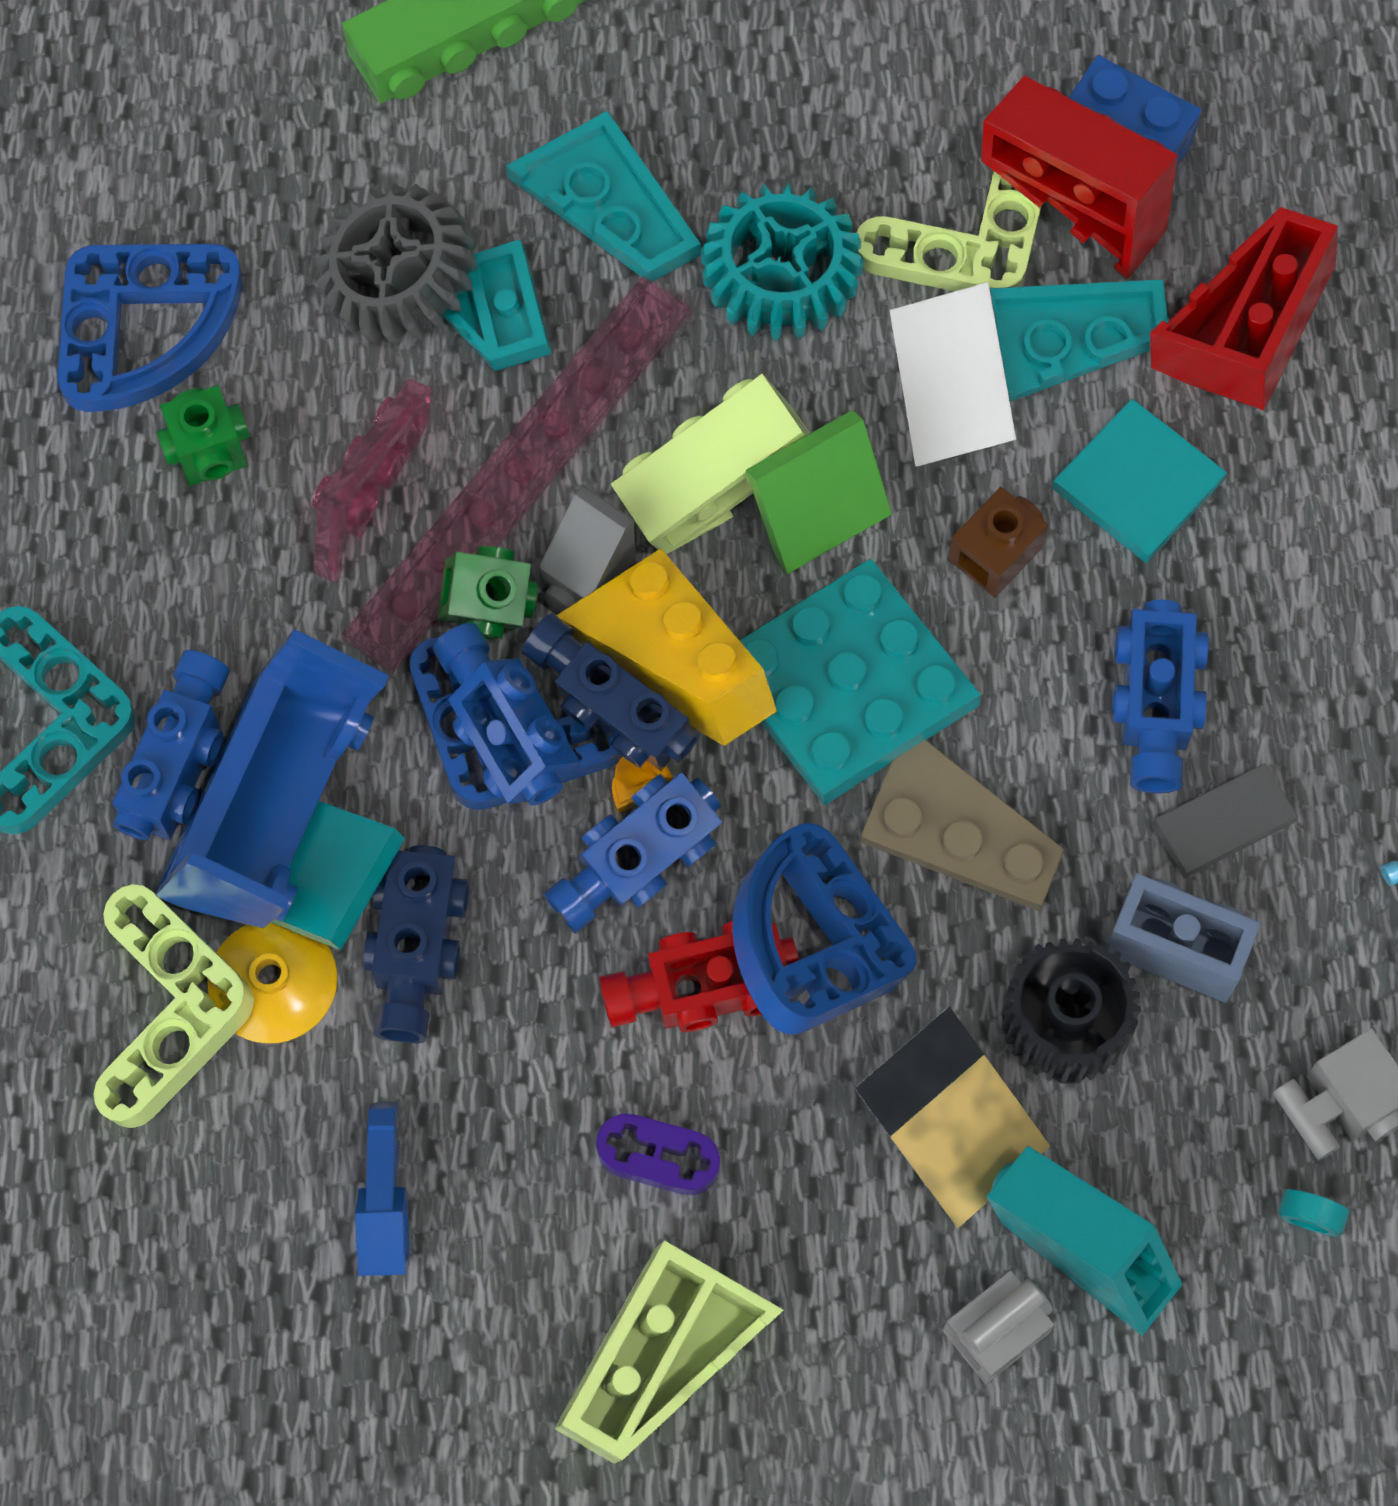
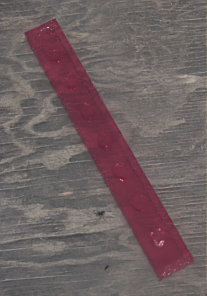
(519, 469)

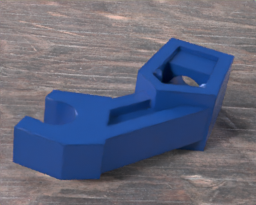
(382, 1206)

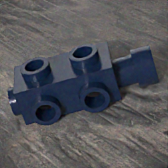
(619, 705)
(423, 918)

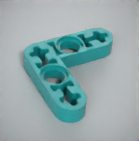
(70, 728)

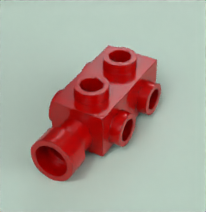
(682, 958)

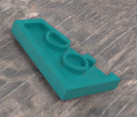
(608, 196)
(1072, 329)

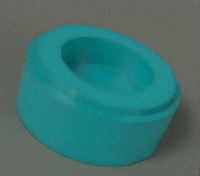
(1313, 1212)

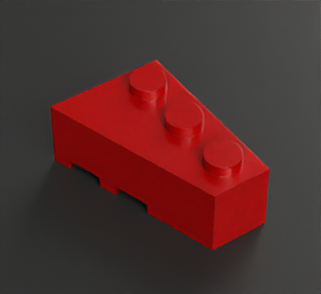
(1085, 167)
(1252, 313)

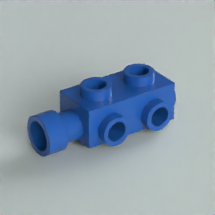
(1162, 686)
(504, 720)
(176, 754)
(650, 837)

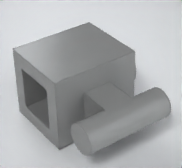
(1354, 1087)
(1000, 1325)

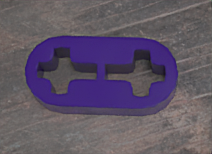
(662, 1138)

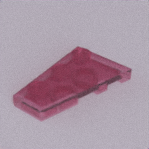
(371, 462)

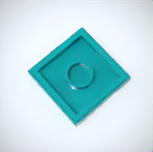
(1139, 480)
(337, 872)

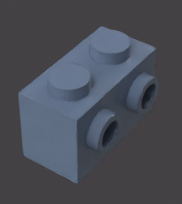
(1183, 937)

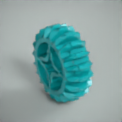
(789, 229)

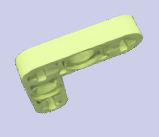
(971, 252)
(189, 1011)

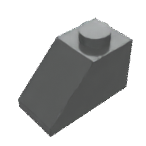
(587, 550)

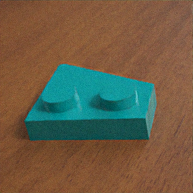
(503, 310)

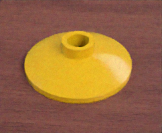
(299, 995)

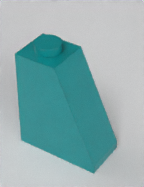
(1087, 1237)

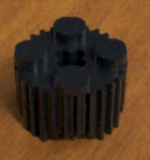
(1069, 975)

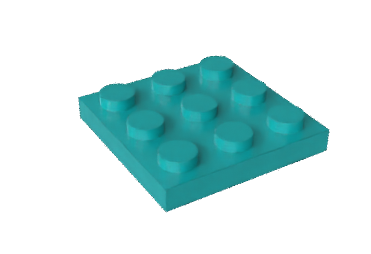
(855, 681)

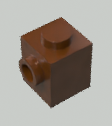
(998, 541)

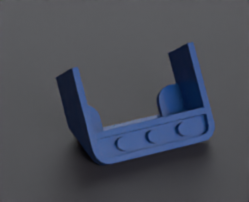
(268, 782)

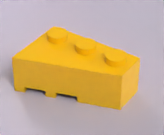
(676, 647)

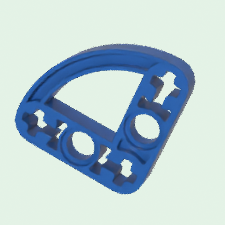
(106, 300)
(851, 953)

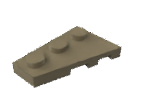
(959, 828)

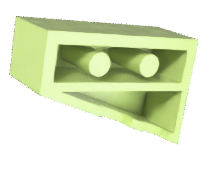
(702, 470)
(660, 1350)

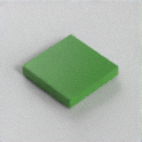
(819, 491)

